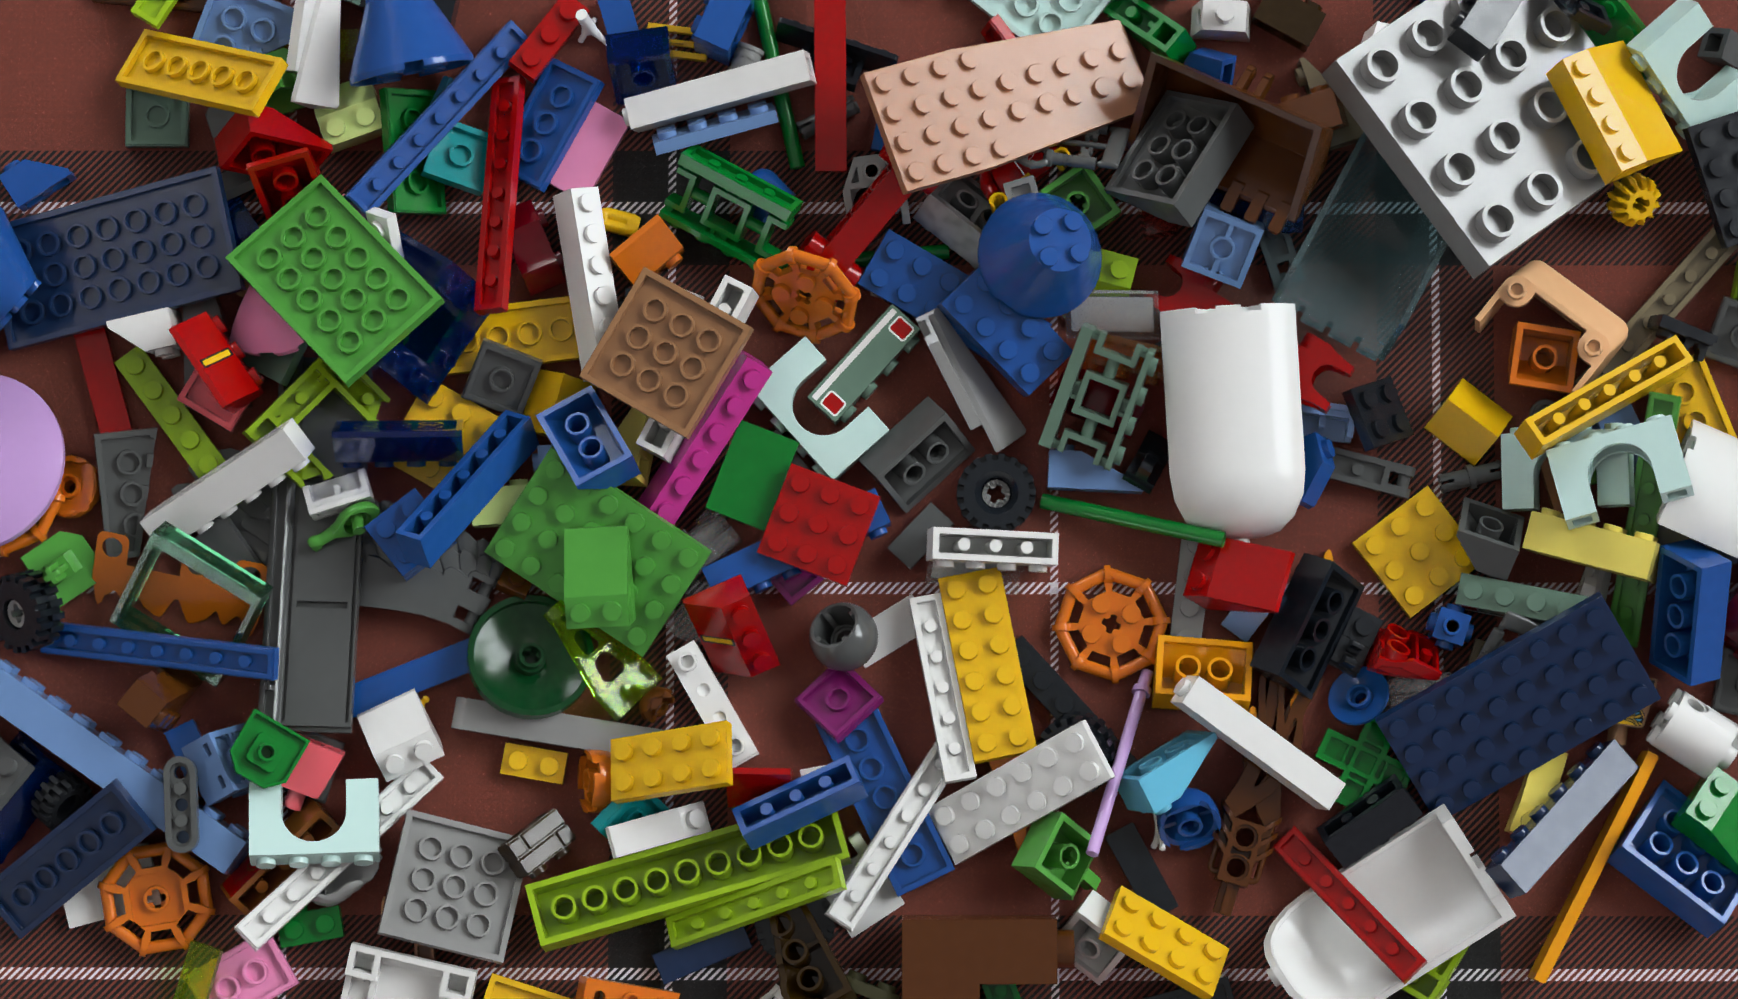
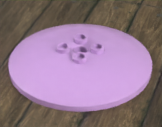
(29, 458)

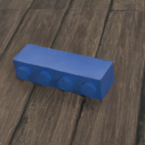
(799, 802)

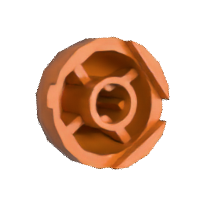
(595, 780)

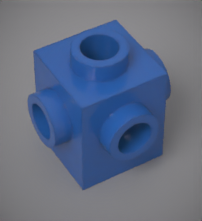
(1441, 635)

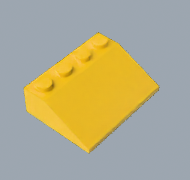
(1613, 111)

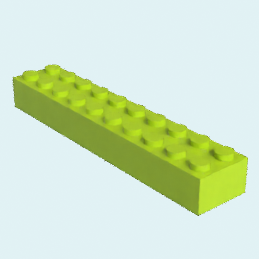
(671, 880)

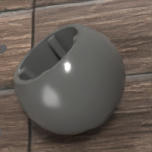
(843, 636)

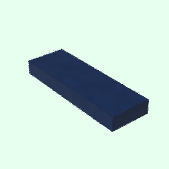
(678, 963)

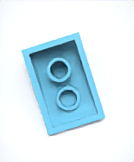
(1165, 773)

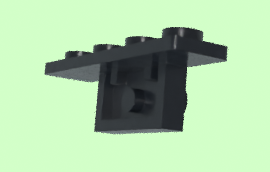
(857, 54)

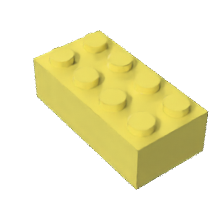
(1592, 546)

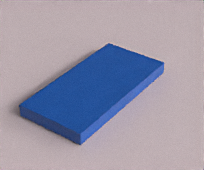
(553, 120)

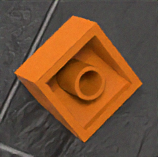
(649, 247)
(1543, 357)

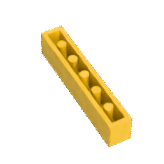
(1603, 397)

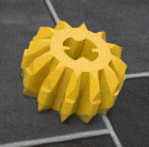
(1633, 199)

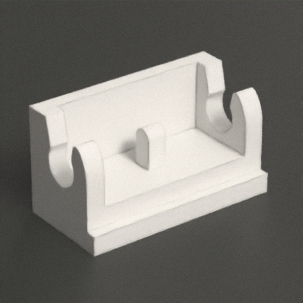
(336, 494)

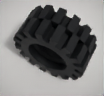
(60, 798)

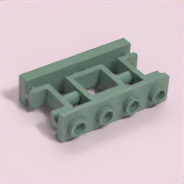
(1076, 388)

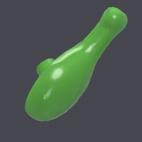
(347, 524)

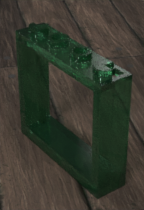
(205, 562)

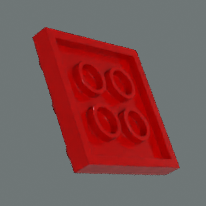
(819, 525)

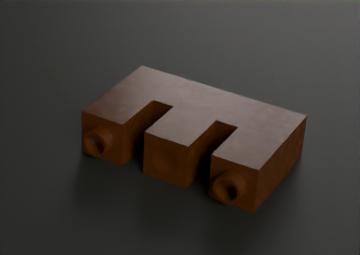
(959, 952)

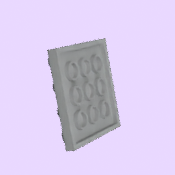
(451, 888)

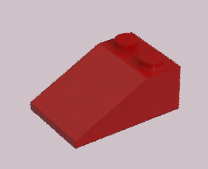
(254, 139)
(282, 178)
(1239, 577)
(754, 782)

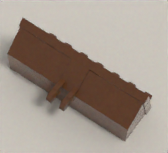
(1277, 160)

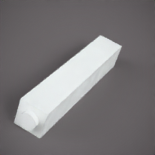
(719, 91)
(1257, 742)

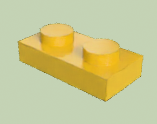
(534, 763)

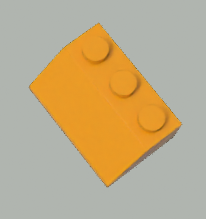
(1219, 662)

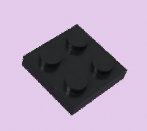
(1378, 413)

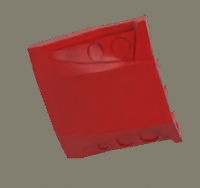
(1404, 654)

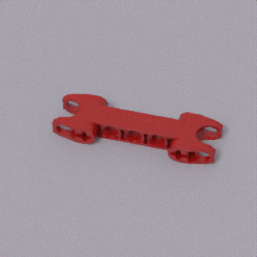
(860, 223)
(1313, 353)

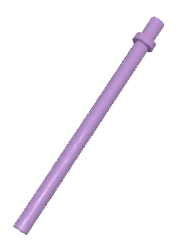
(1141, 691)

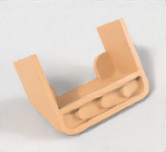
(1602, 329)

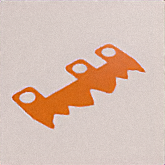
(194, 592)

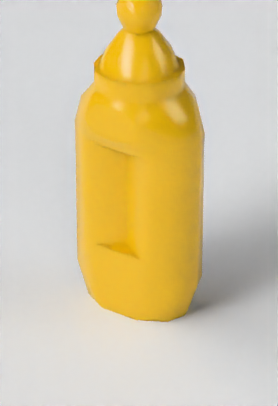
(620, 221)

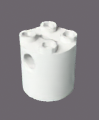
(1694, 734)

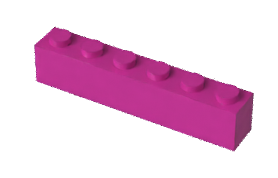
(677, 482)

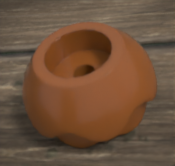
(655, 703)

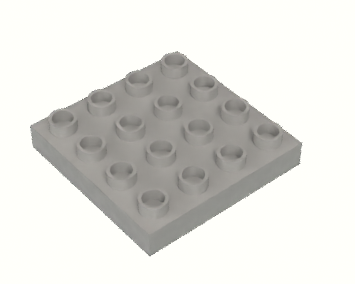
(1472, 139)

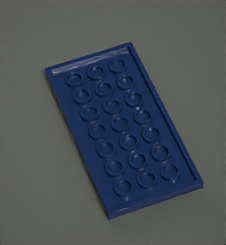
(125, 256)
(1518, 706)

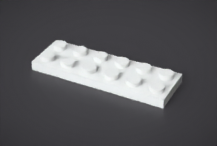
(1021, 792)

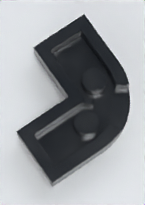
(1586, 13)

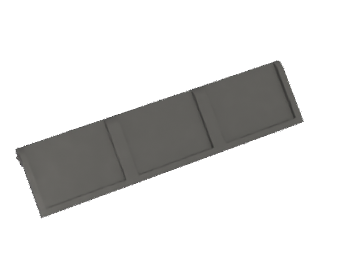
(314, 593)

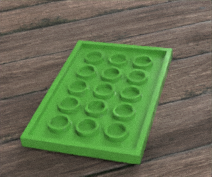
(334, 280)
(661, 554)

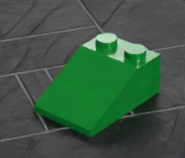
(1711, 817)

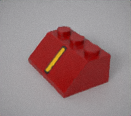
(218, 361)
(731, 629)

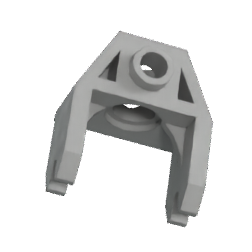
(859, 179)

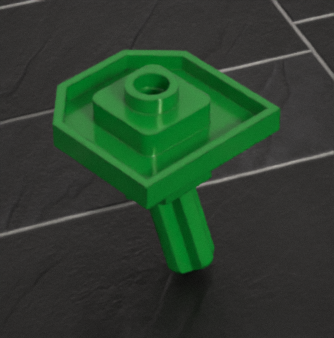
(266, 751)

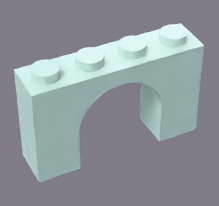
(1657, 54)
(1652, 440)
(831, 453)
(1521, 475)
(354, 842)

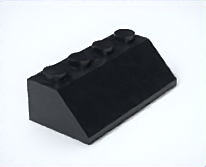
(1307, 625)

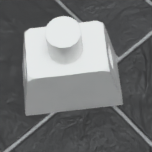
(1221, 20)

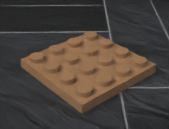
(666, 353)

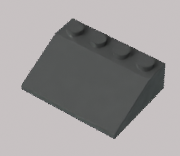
(1180, 156)

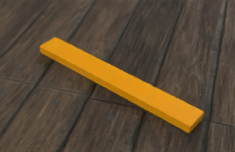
(1592, 868)

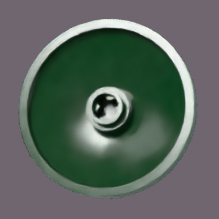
(521, 660)

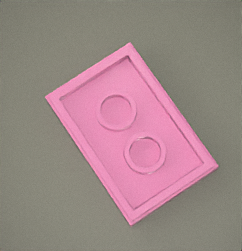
(590, 149)
(252, 973)

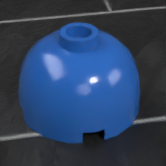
(1189, 821)

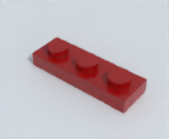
(547, 39)

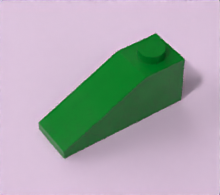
(1152, 28)

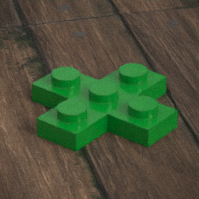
(1362, 761)

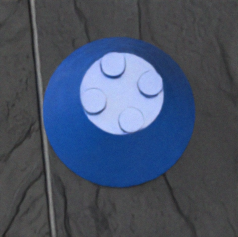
(405, 40)
(1039, 255)
(15, 272)

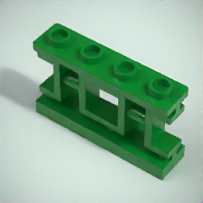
(738, 187)

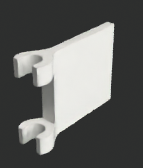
(884, 901)

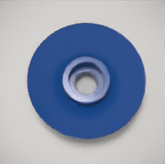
(1348, 691)

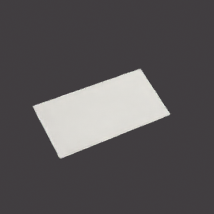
(894, 629)

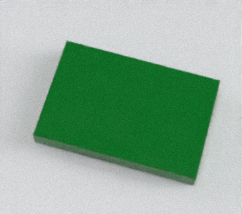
(752, 475)

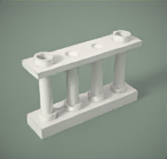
(710, 698)

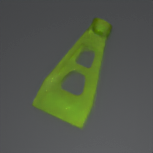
(626, 689)

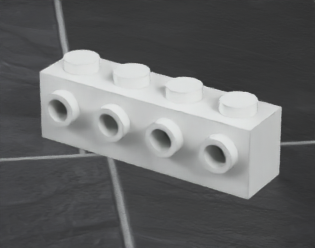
(993, 547)

